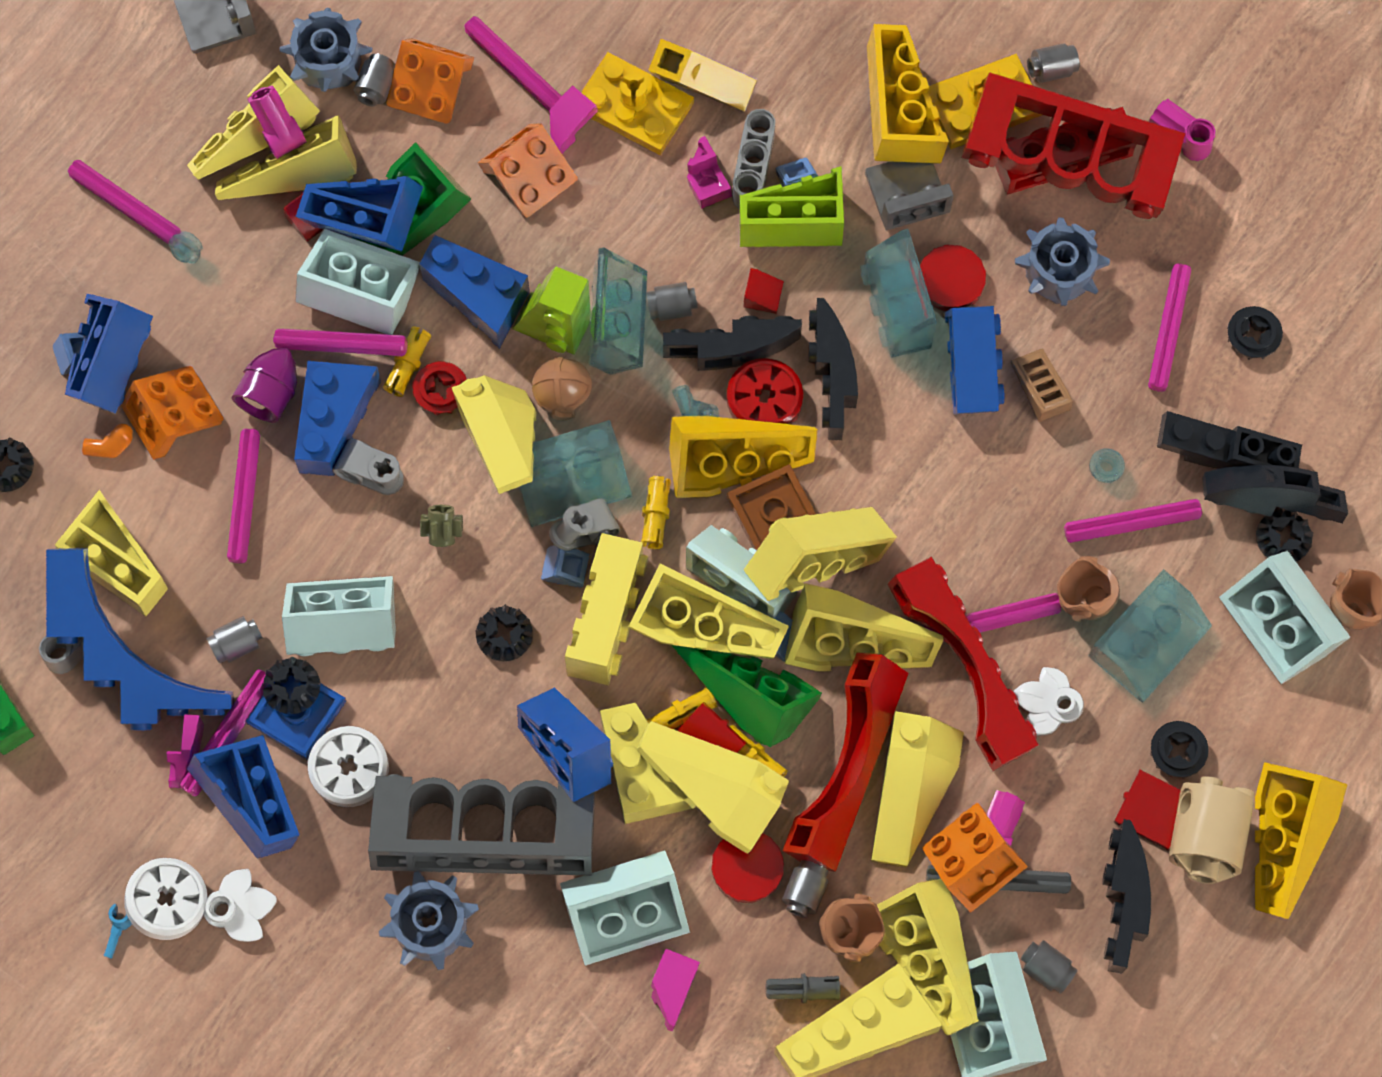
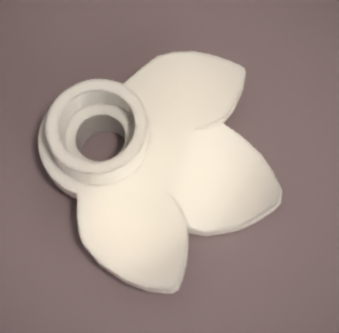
(1043, 701)
(245, 906)

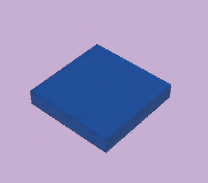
(299, 730)

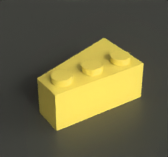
(114, 555)
(639, 786)

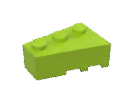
(794, 214)
(557, 311)

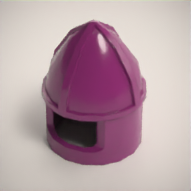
(268, 381)

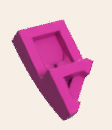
(569, 116)
(706, 177)
(191, 742)
(672, 985)

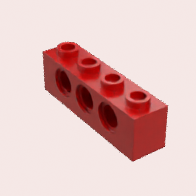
(1070, 161)

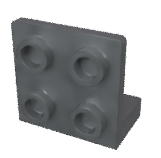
(214, 22)
(908, 192)

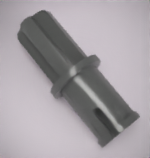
(804, 988)

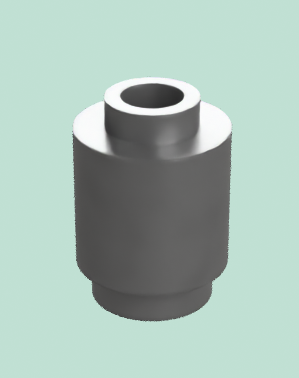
(1053, 62)
(374, 80)
(671, 301)
(234, 640)
(805, 889)
(1048, 966)

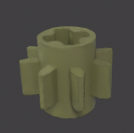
(441, 525)

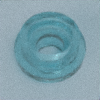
(185, 247)
(1109, 456)

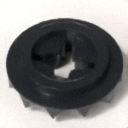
(1260, 320)
(15, 475)
(1269, 540)
(498, 648)
(302, 696)
(1179, 733)

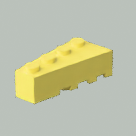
(817, 548)
(605, 610)
(866, 1023)

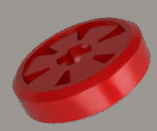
(765, 375)

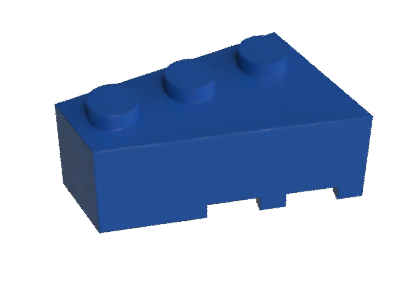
(365, 210)
(476, 286)
(107, 352)
(974, 359)
(330, 411)
(566, 743)
(248, 794)

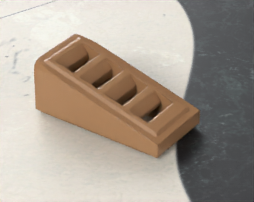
(1049, 409)

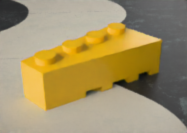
(901, 108)

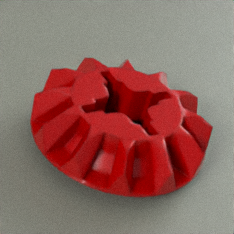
(425, 383)

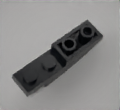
(748, 341)
(835, 363)
(1223, 447)
(1271, 486)
(1130, 883)

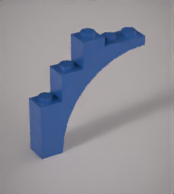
(76, 613)

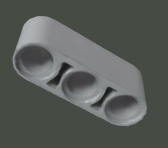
(754, 145)

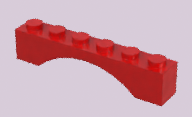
(928, 599)
(871, 699)

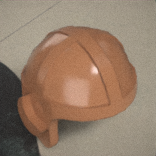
(561, 387)
(1088, 589)
(1357, 599)
(852, 927)

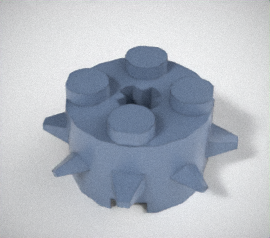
(326, 50)
(1057, 244)
(422, 901)

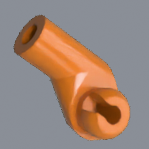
(111, 445)

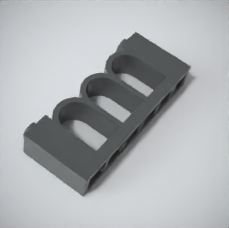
(399, 799)

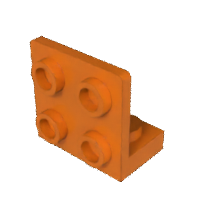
(427, 79)
(530, 169)
(169, 408)
(973, 858)

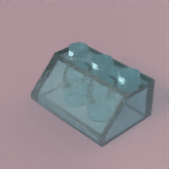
(899, 295)
(617, 314)
(573, 472)
(1151, 636)

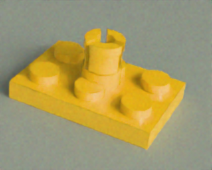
(959, 96)
(636, 103)

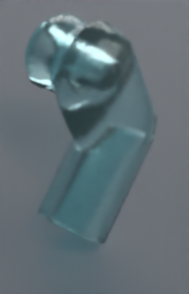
(691, 407)

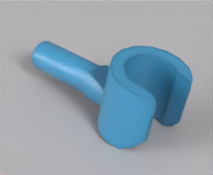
(116, 930)

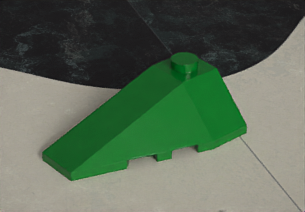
(439, 198)
(756, 698)

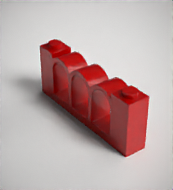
(1154, 168)

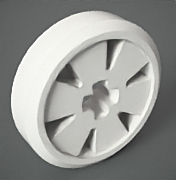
(328, 775)
(143, 896)

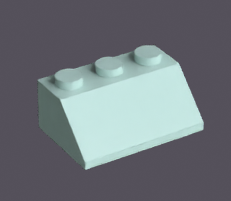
(356, 282)
(721, 563)
(339, 616)
(1284, 616)
(625, 907)
(1006, 1027)

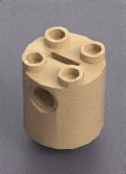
(1211, 830)

